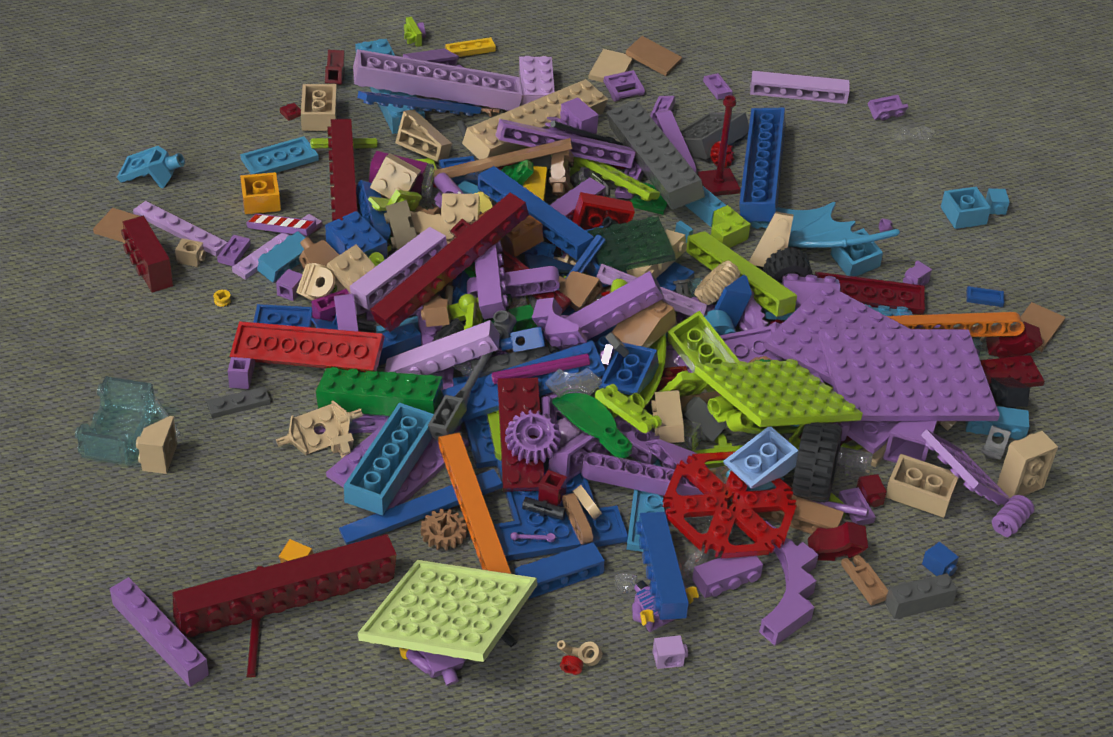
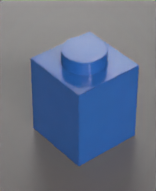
(940, 560)

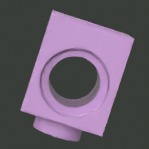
(669, 652)

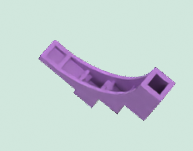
(793, 608)

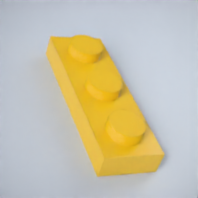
(472, 47)

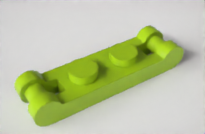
(627, 409)

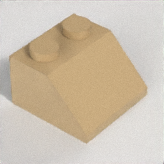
(157, 445)

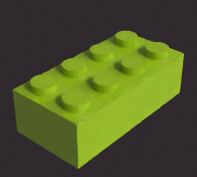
(699, 343)

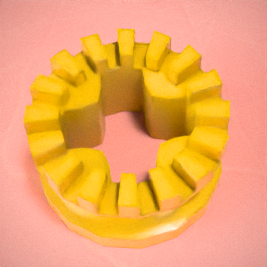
(222, 298)

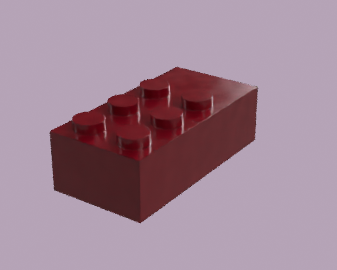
(147, 253)

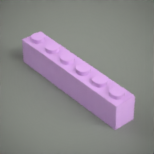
(799, 87)
(397, 268)
(446, 351)

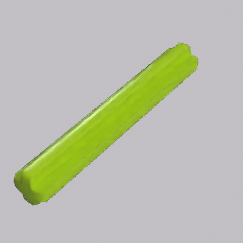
(322, 143)

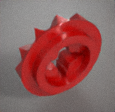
(715, 154)

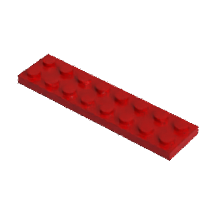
(308, 346)

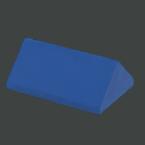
(735, 299)

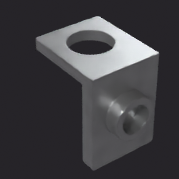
(992, 449)

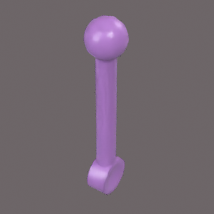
(550, 537)

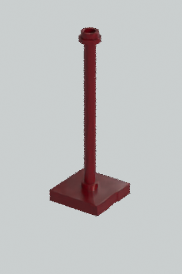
(722, 180)

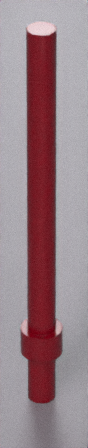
(253, 645)

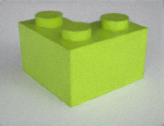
(729, 227)

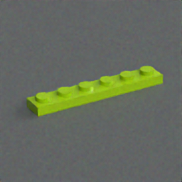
(620, 178)

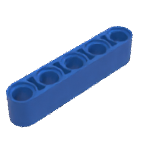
(372, 216)

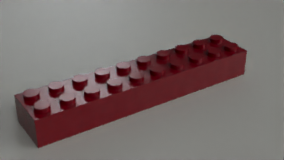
(283, 586)

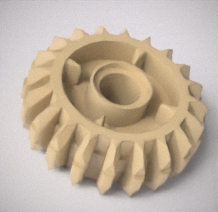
(714, 283)

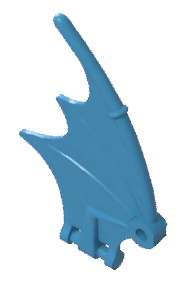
(818, 230)

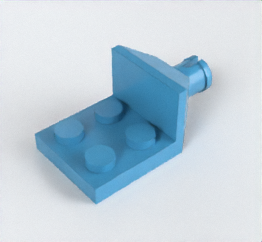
(153, 162)

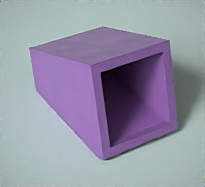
(907, 440)

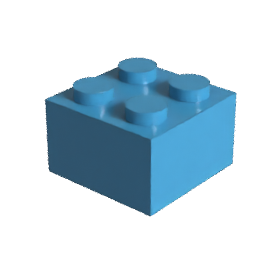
(965, 207)
(858, 258)

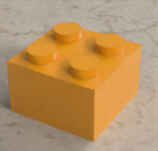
(260, 193)

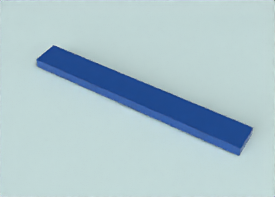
(412, 510)

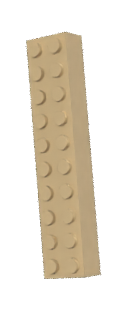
(481, 137)

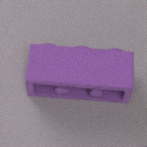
(726, 574)

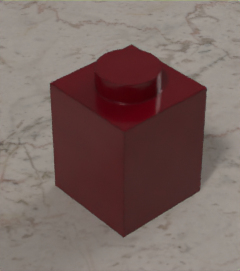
(552, 487)
(872, 489)

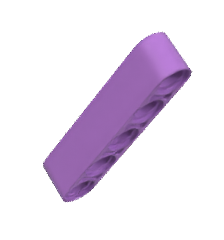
(668, 125)
(525, 282)
(346, 312)

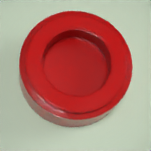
(571, 664)

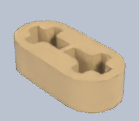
(587, 502)

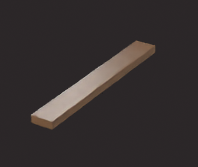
(507, 158)

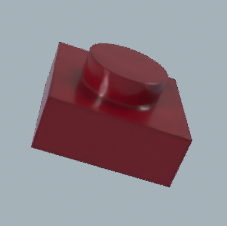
(290, 111)

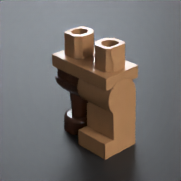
(560, 172)

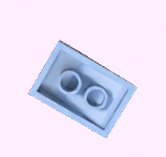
(763, 458)

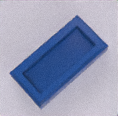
(985, 296)

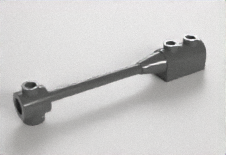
(452, 408)

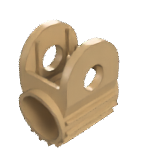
(317, 282)

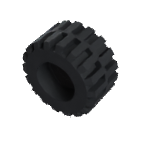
(787, 262)

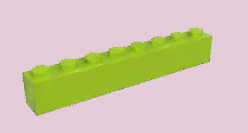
(766, 290)

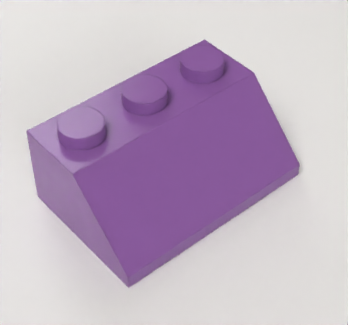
(806, 286)
(570, 457)

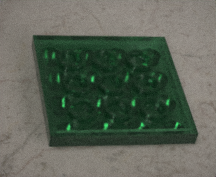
(634, 244)

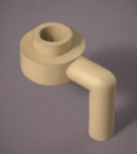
(582, 652)

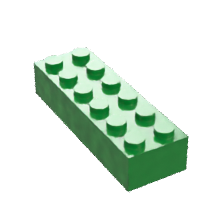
(378, 391)

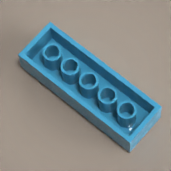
(389, 459)

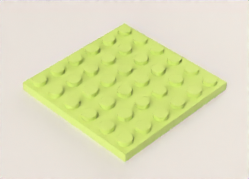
(448, 610)

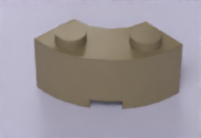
(401, 223)

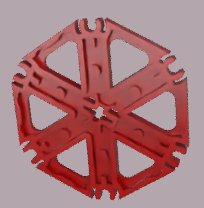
(714, 503)

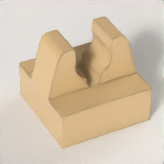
(342, 444)

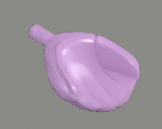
(568, 431)

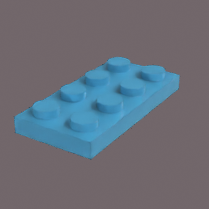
(280, 156)

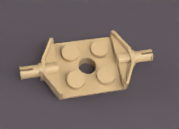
(302, 427)

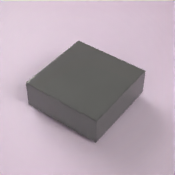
(617, 344)

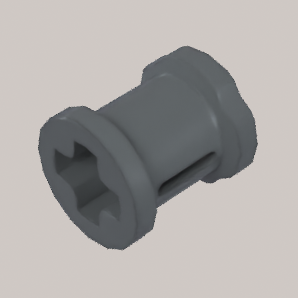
(683, 283)

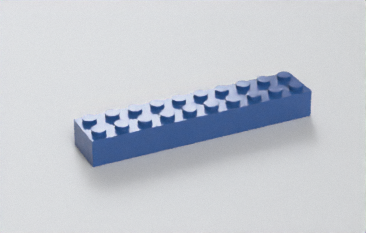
(762, 164)

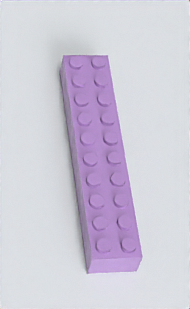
(436, 80)

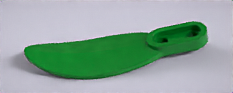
(595, 420)

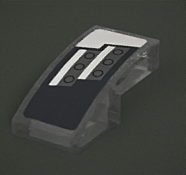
(585, 173)

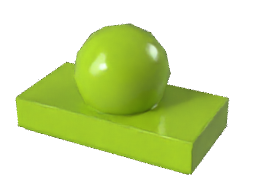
(459, 309)

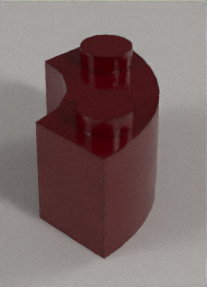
(1015, 345)
(840, 541)

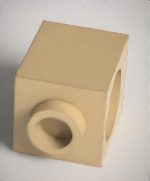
(190, 252)

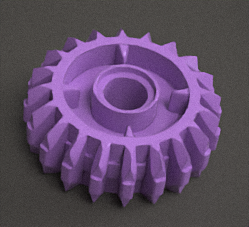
(529, 448)

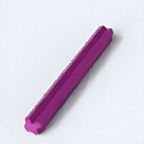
(543, 368)

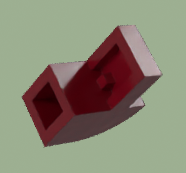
(335, 67)

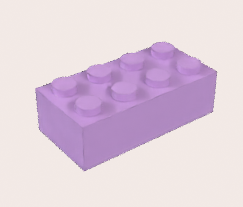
(535, 77)

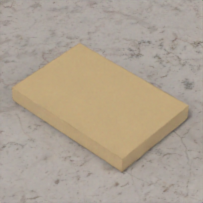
(608, 64)

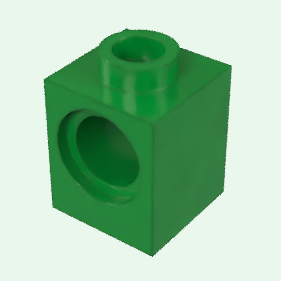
(524, 318)

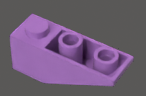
(668, 453)

